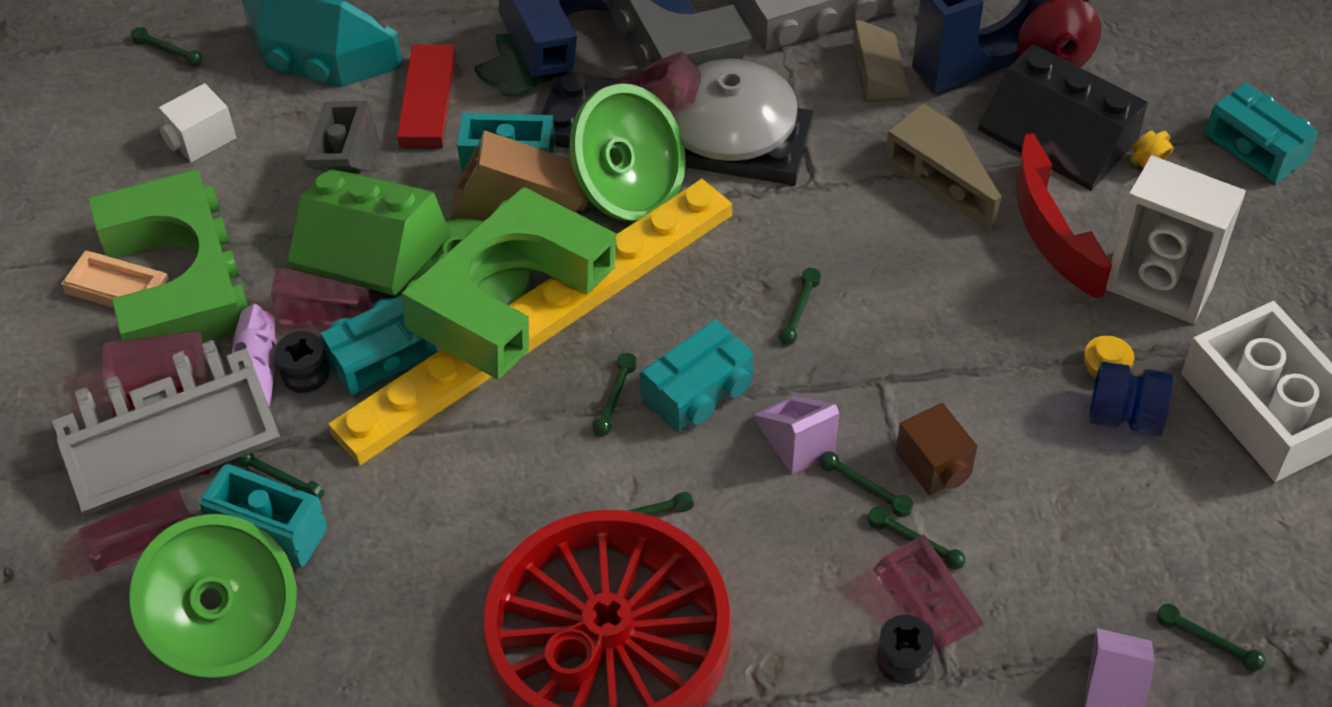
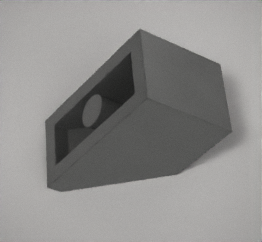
(343, 138)

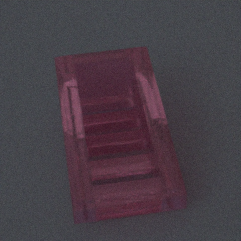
(670, 79)
(314, 299)
(931, 568)

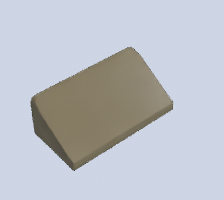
(879, 62)

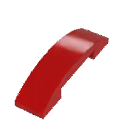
(1073, 256)

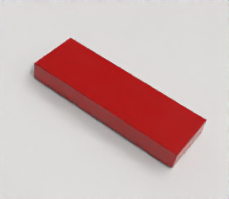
(426, 96)

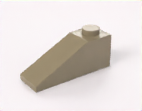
(941, 160)

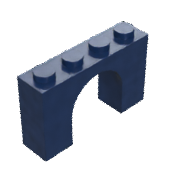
(547, 36)
(956, 50)

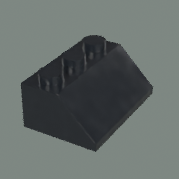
(1073, 114)

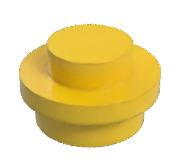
(1151, 144)
(1109, 349)

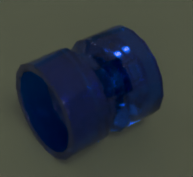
(1137, 399)

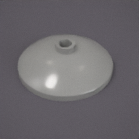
(737, 111)

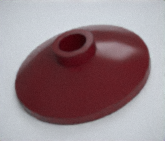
(1062, 21)

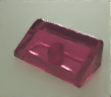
(150, 359)
(131, 530)

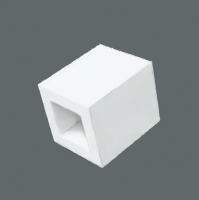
(196, 123)

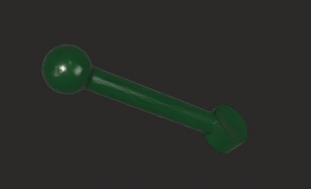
(141, 36)
(810, 279)
(626, 364)
(311, 487)
(680, 502)
(901, 504)
(880, 519)
(1169, 617)

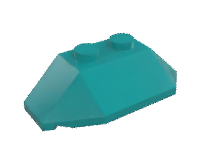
(322, 40)

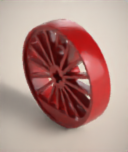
(647, 542)

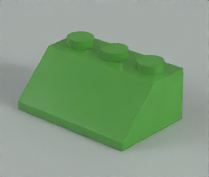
(366, 231)

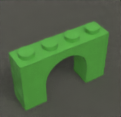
(177, 214)
(521, 233)

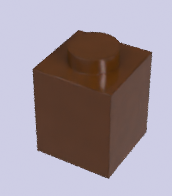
(936, 449)

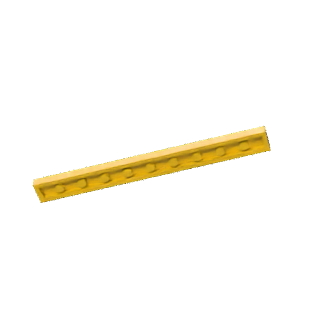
(549, 308)

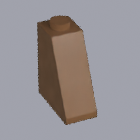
(504, 167)

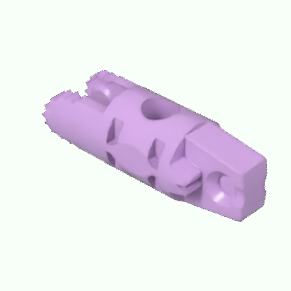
(257, 334)

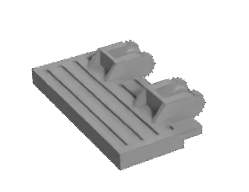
(167, 432)

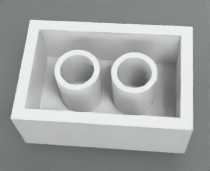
(1173, 238)
(1266, 388)

